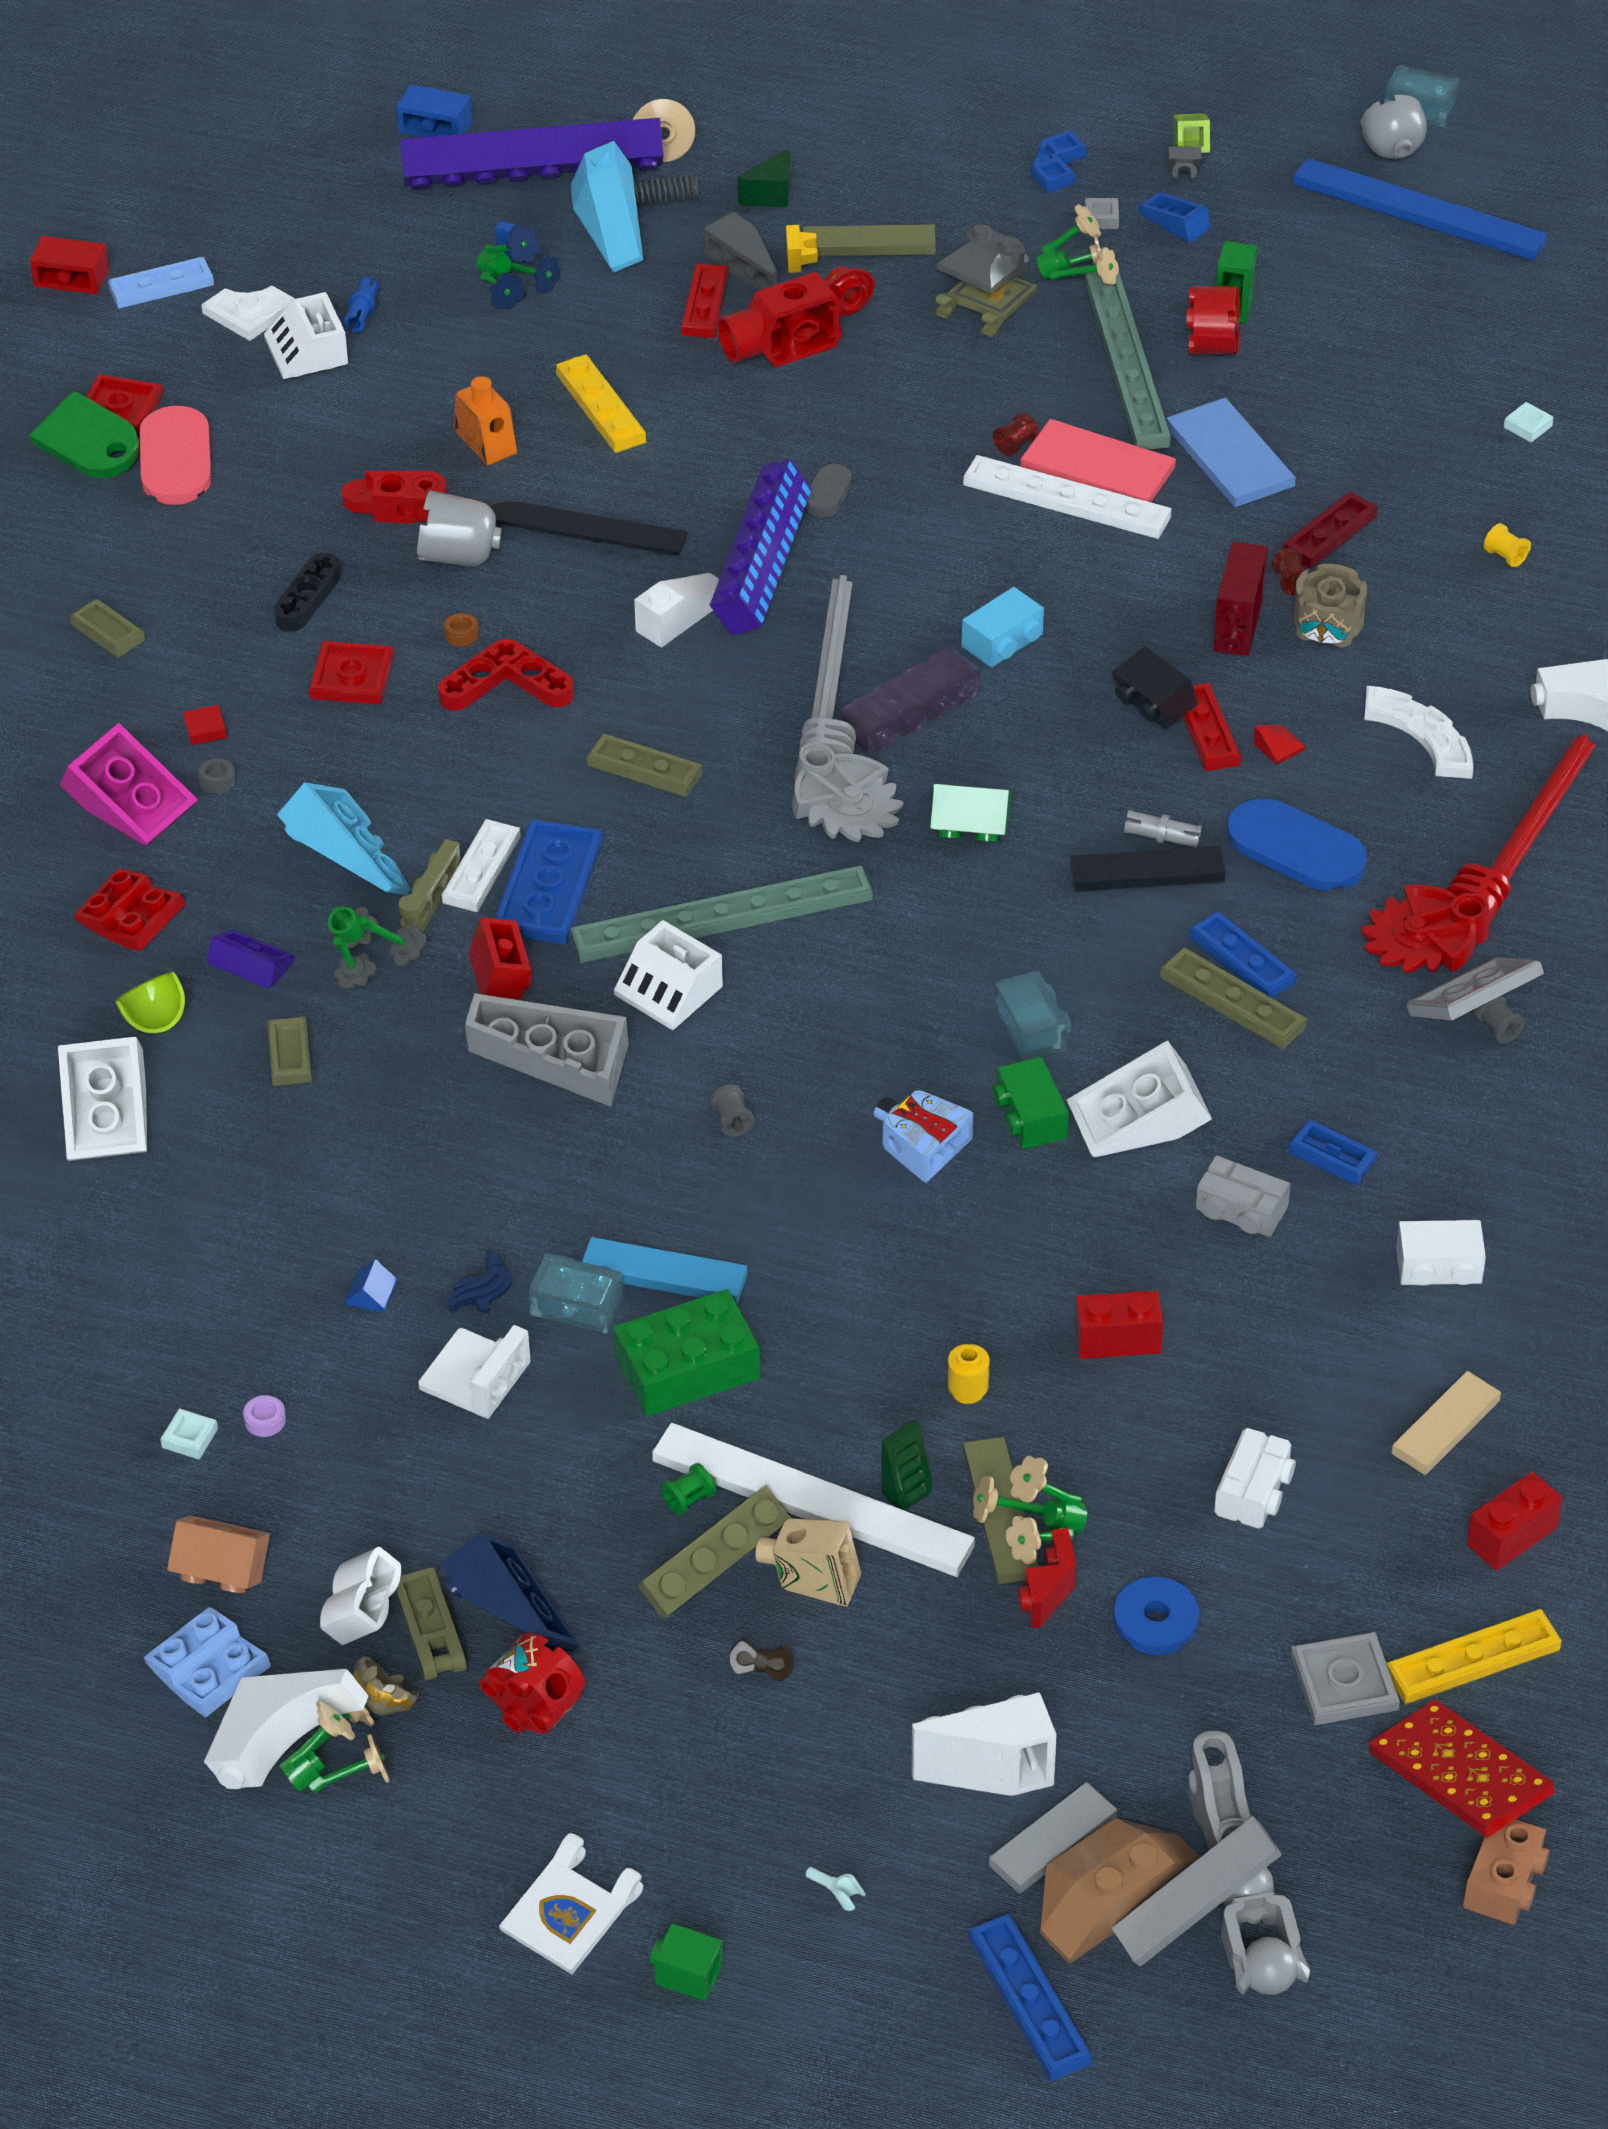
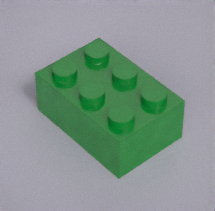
(687, 1352)

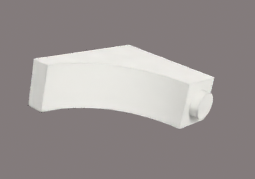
(1573, 692)
(270, 1716)

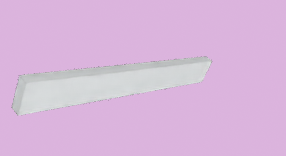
(817, 1499)

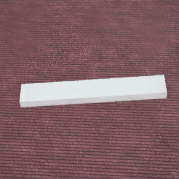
(1067, 496)

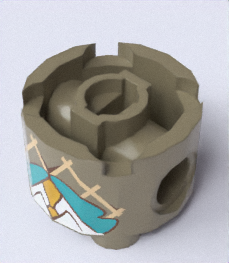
(1329, 605)

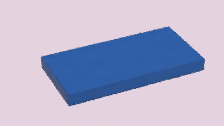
(550, 879)

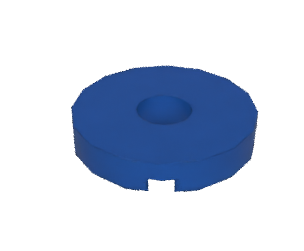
(1156, 1595)

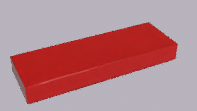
(705, 300)
(1210, 732)

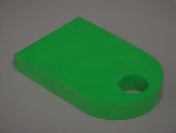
(86, 436)

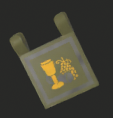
(994, 306)

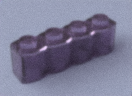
(913, 698)

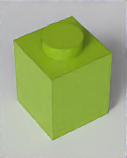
(1192, 131)

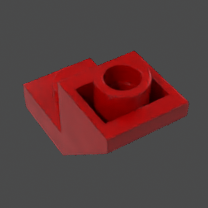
(1049, 1584)

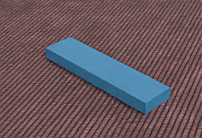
(667, 1269)

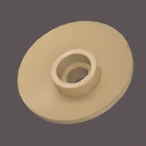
(676, 121)

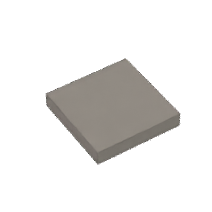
(1344, 1678)

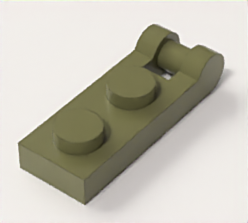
(427, 890)
(429, 1623)

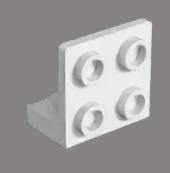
(477, 1370)

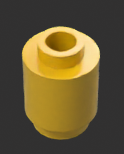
(968, 1373)

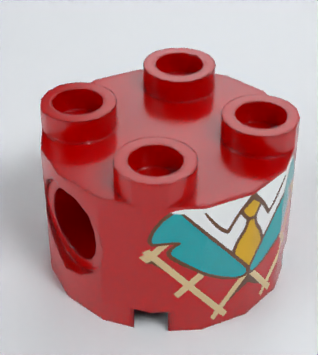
(533, 1684)

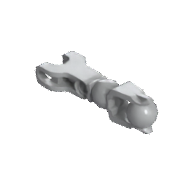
(1220, 1808)

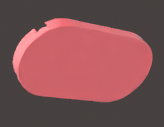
(175, 454)

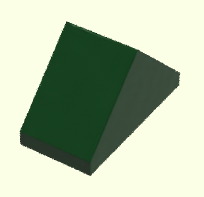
(767, 183)

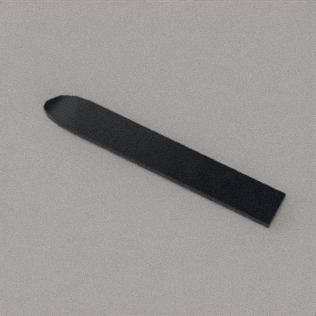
(590, 527)

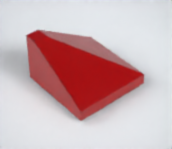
(1277, 742)

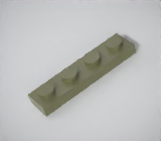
(713, 1552)

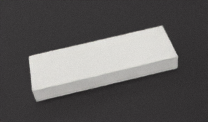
(481, 865)

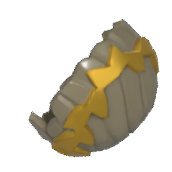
(383, 1692)

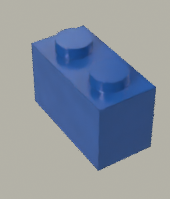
(433, 112)

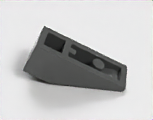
(738, 245)

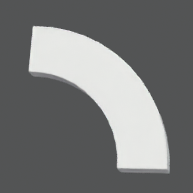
(1426, 724)

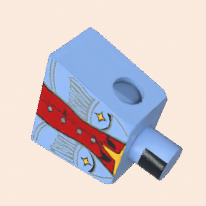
(924, 1131)

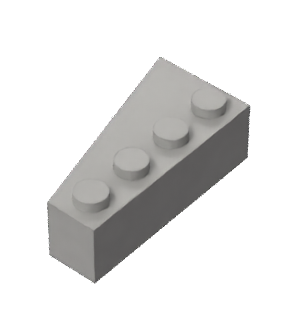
(551, 1043)

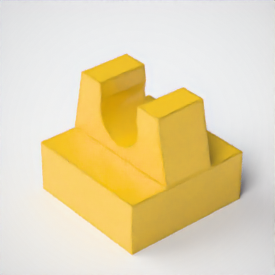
(800, 248)

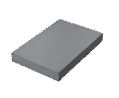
(1474, 988)

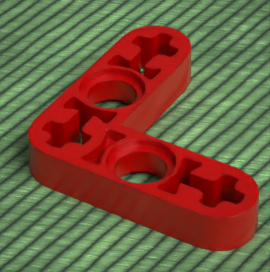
(505, 661)

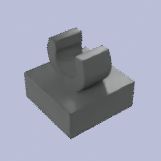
(1183, 159)

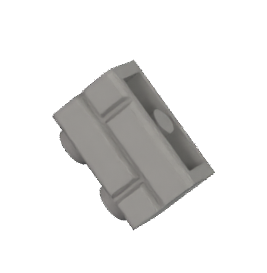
(1242, 1196)

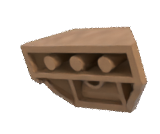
(1105, 1881)

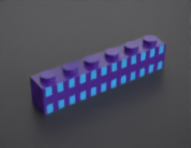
(760, 547)

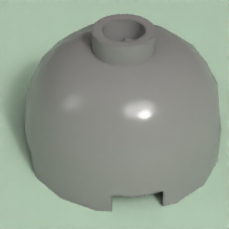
(1394, 127)

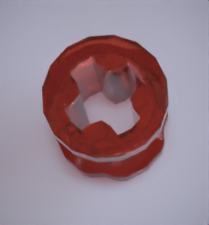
(1015, 433)
(1289, 566)

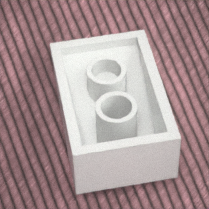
(103, 1098)
(1140, 1104)

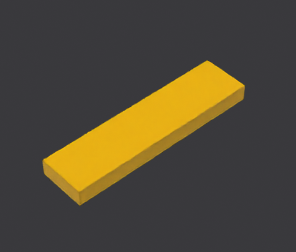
(1473, 1656)

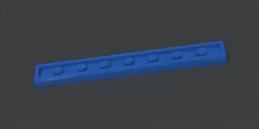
(1420, 209)

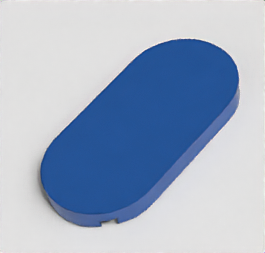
(1296, 844)

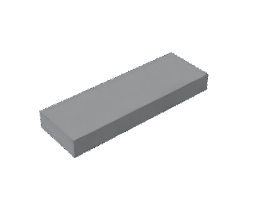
(1065, 1825)

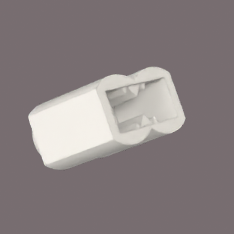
(360, 1596)

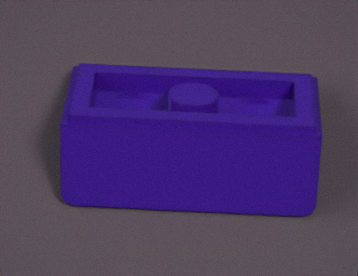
(248, 958)

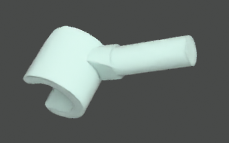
(841, 1887)

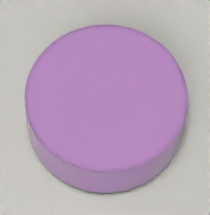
(264, 1415)

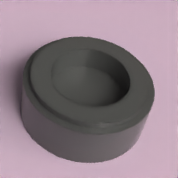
(217, 775)

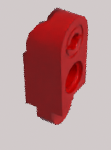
(392, 495)

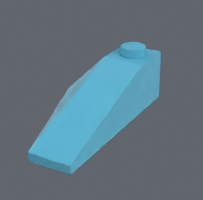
(607, 205)
(337, 828)

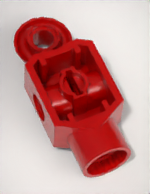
(795, 316)

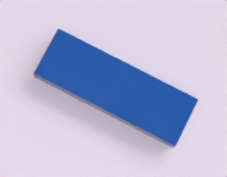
(1242, 955)

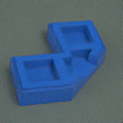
(1050, 165)

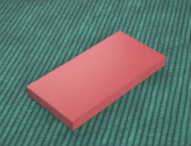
(1098, 461)

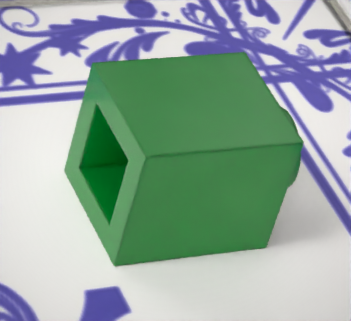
(687, 1961)

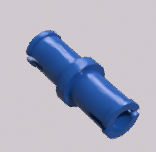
(361, 304)

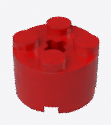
(1214, 319)

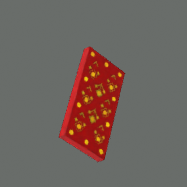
(1461, 1768)

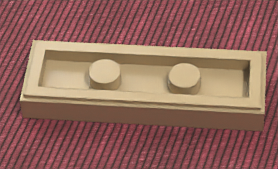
(1446, 1422)

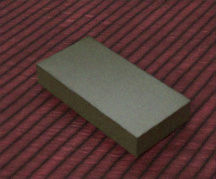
(107, 628)
(289, 1051)

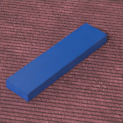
(1030, 1997)

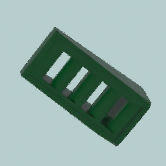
(905, 1473)

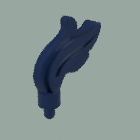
(482, 1289)

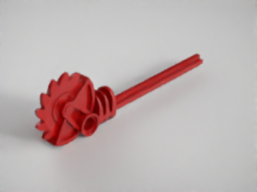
(1446, 924)

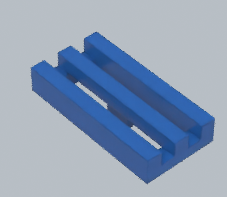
(1329, 1155)

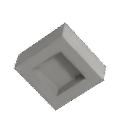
(1105, 211)

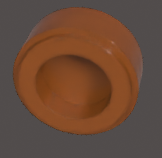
(461, 629)

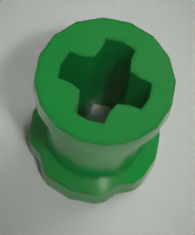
(688, 1489)

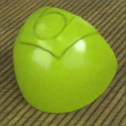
(153, 1004)

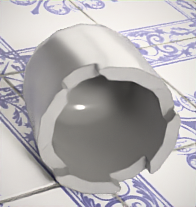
(457, 531)

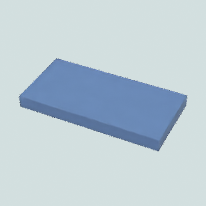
(1230, 452)

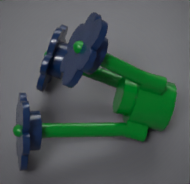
(495, 263)

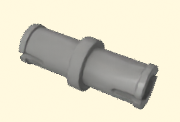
(1162, 829)

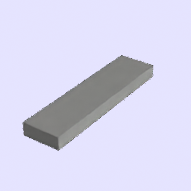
(1196, 1891)

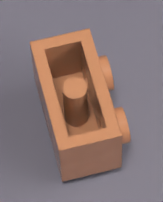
(218, 1553)
(1504, 1872)

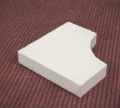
(247, 312)

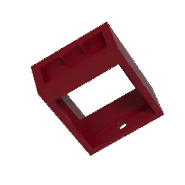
(1240, 598)

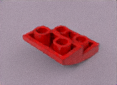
(129, 909)

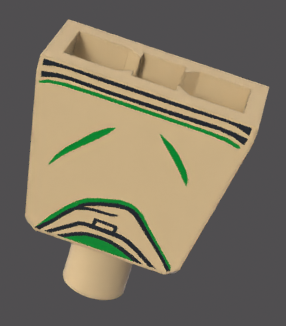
(814, 1559)

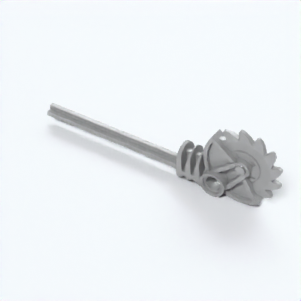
(829, 780)

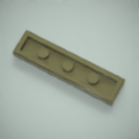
(874, 240)
(1233, 998)
(992, 1459)

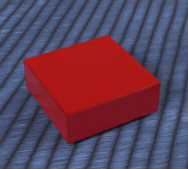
(204, 724)

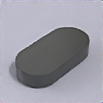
(829, 490)

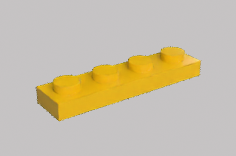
(601, 403)

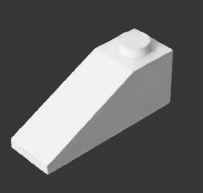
(673, 606)

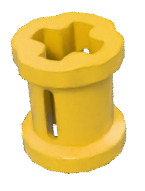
(1507, 545)

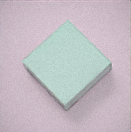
(1528, 422)
(189, 1433)

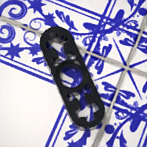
(307, 605)

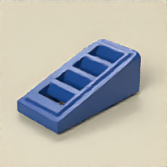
(1179, 216)

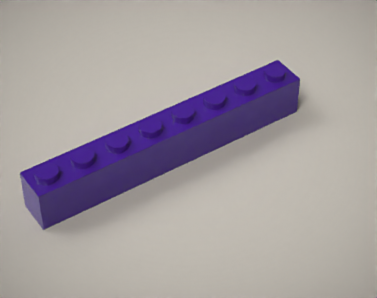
(524, 152)

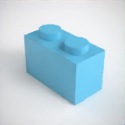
(1002, 627)

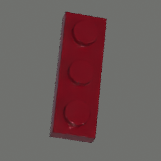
(1332, 528)

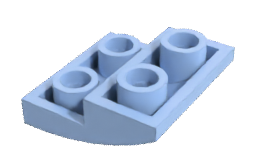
(206, 1661)

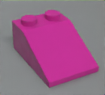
(127, 786)

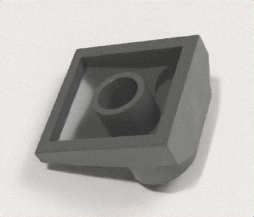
(986, 259)

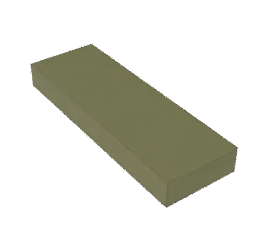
(644, 765)

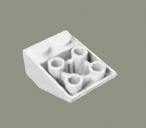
(988, 1747)

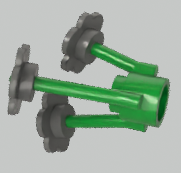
(356, 928)

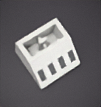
(307, 337)
(669, 975)

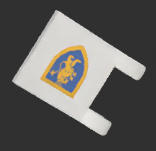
(567, 1913)

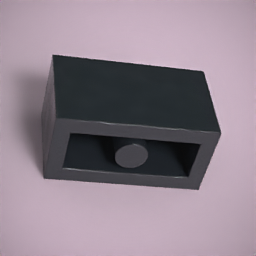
(1154, 688)

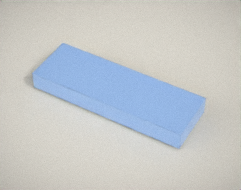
(160, 282)

